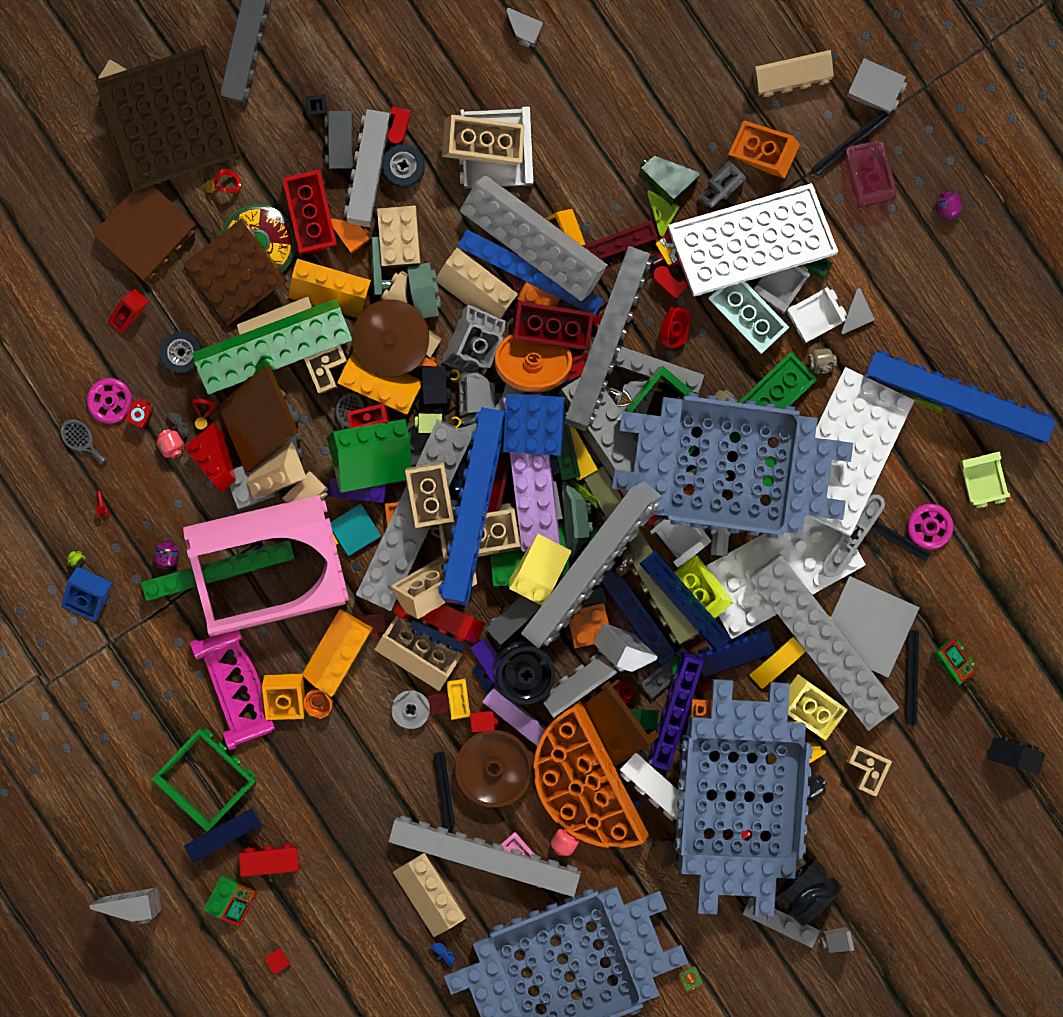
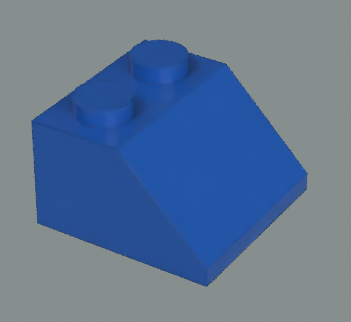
(86, 594)

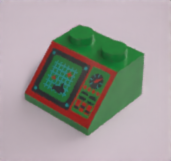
(954, 661)
(230, 900)

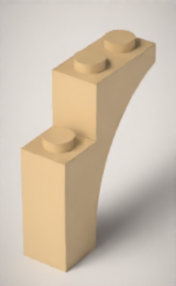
(399, 292)

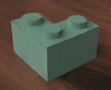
(424, 289)

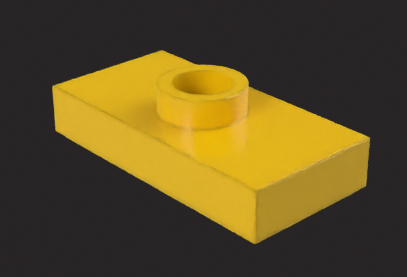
(458, 699)

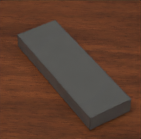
(660, 678)

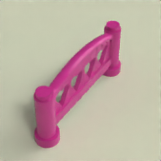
(240, 728)

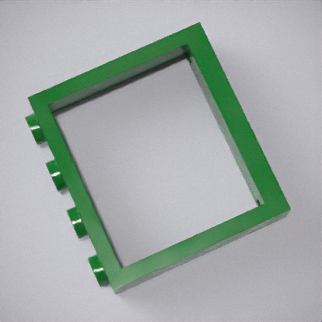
(673, 382)
(182, 801)

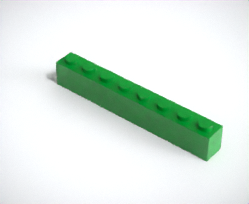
(220, 570)

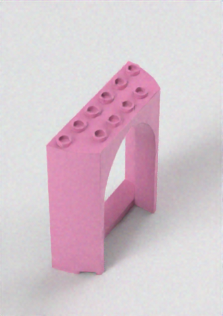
(294, 520)

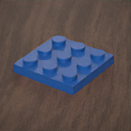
(534, 424)

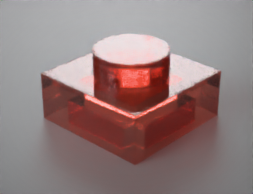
(439, 703)

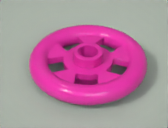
(110, 416)
(946, 524)

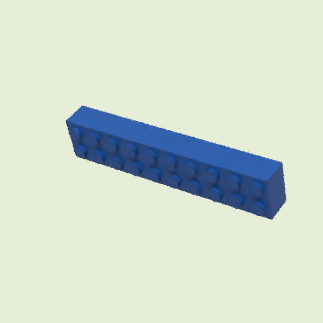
(960, 398)
(474, 506)

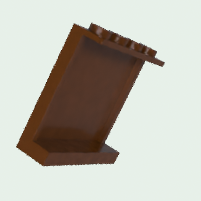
(145, 231)
(616, 724)

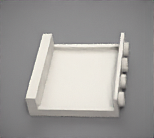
(502, 174)

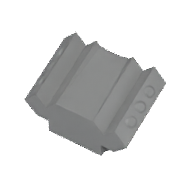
(474, 341)

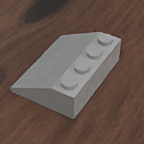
(579, 684)
(131, 906)

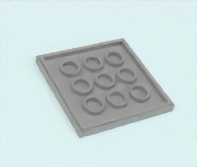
(873, 623)

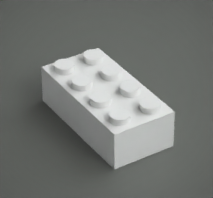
(651, 782)

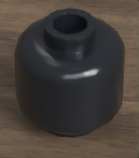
(817, 787)

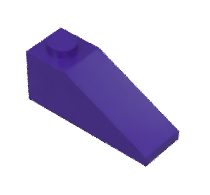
(372, 494)

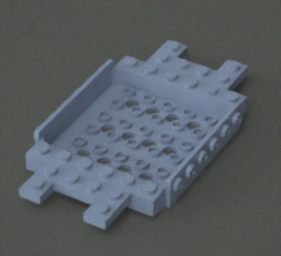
(798, 476)
(736, 864)
(627, 941)

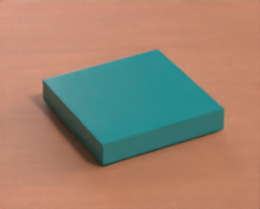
(354, 530)

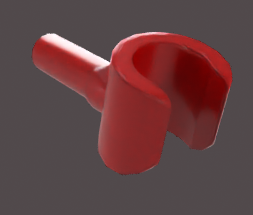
(101, 508)

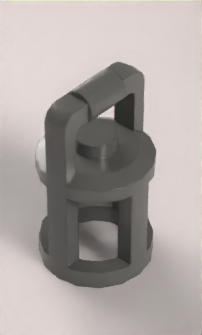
(717, 190)

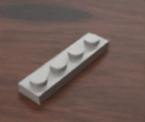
(784, 924)

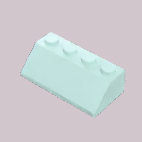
(749, 314)

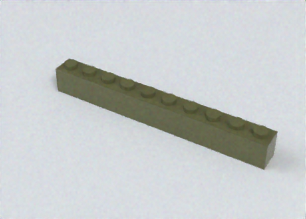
(681, 629)

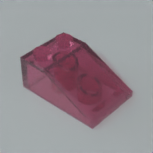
(870, 174)

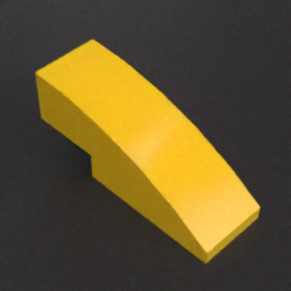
(777, 662)

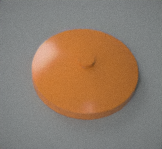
(532, 364)

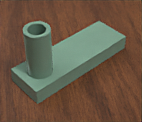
(378, 284)

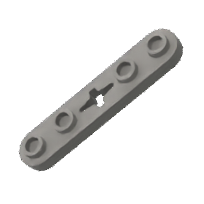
(842, 551)

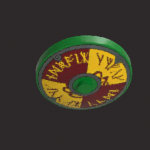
(272, 231)

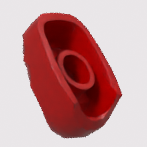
(674, 328)

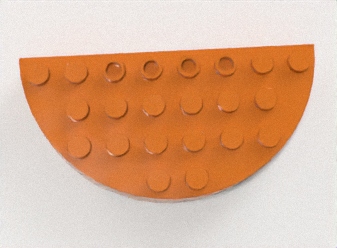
(582, 784)

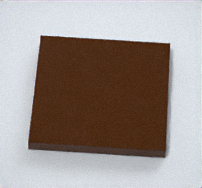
(258, 418)

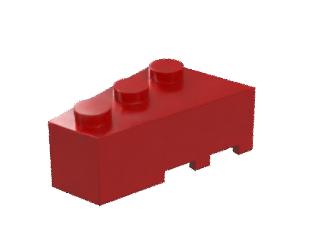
(212, 456)
(455, 622)

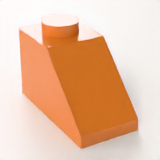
(352, 235)

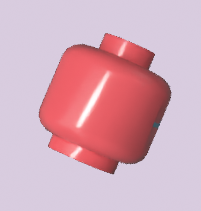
(170, 444)
(564, 843)

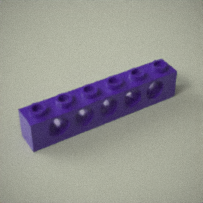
(675, 710)

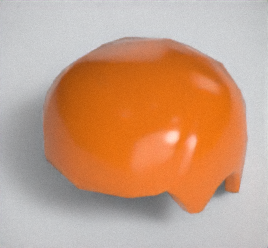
(318, 703)

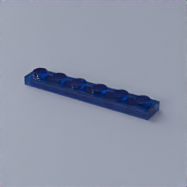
(685, 601)

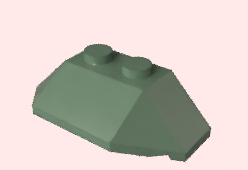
(576, 518)

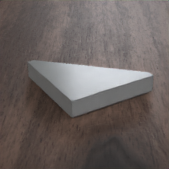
(858, 314)

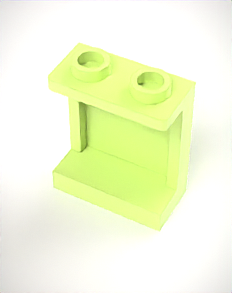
(984, 480)

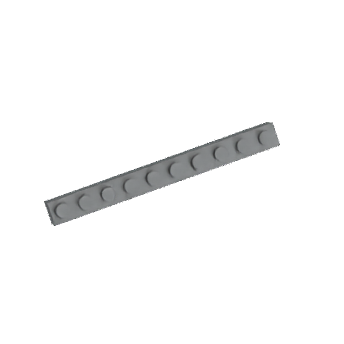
(485, 856)

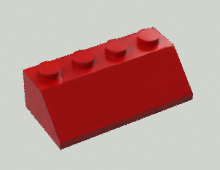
(309, 212)

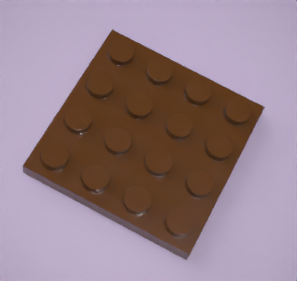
(235, 272)

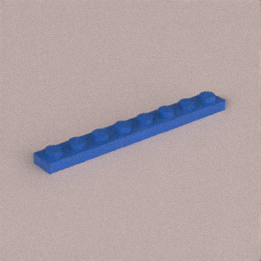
(524, 270)

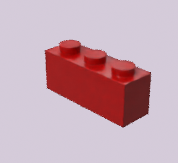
(269, 860)

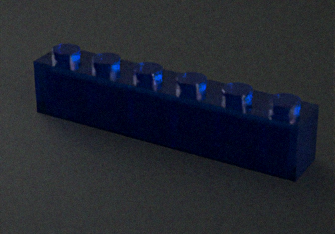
(638, 616)

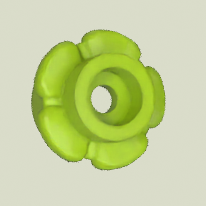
(75, 559)

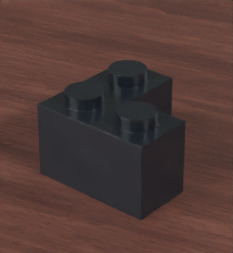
(435, 386)
(1018, 755)

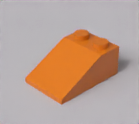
(764, 148)

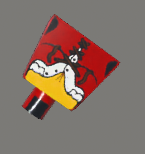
(666, 252)

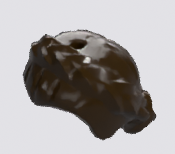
(623, 561)

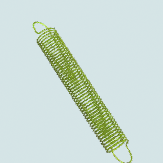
(926, 402)
(582, 490)

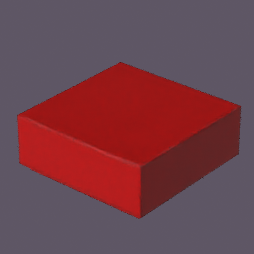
(277, 960)

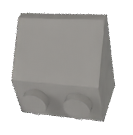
(241, 490)

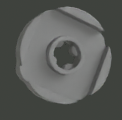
(400, 706)

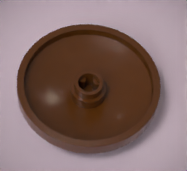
(390, 337)
(494, 768)

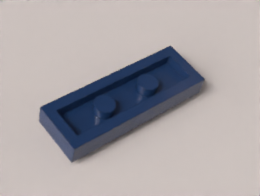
(435, 636)

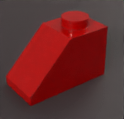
(127, 311)
(368, 416)

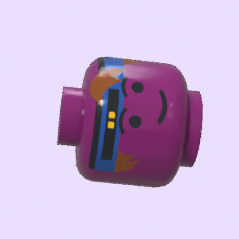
(949, 205)
(166, 555)

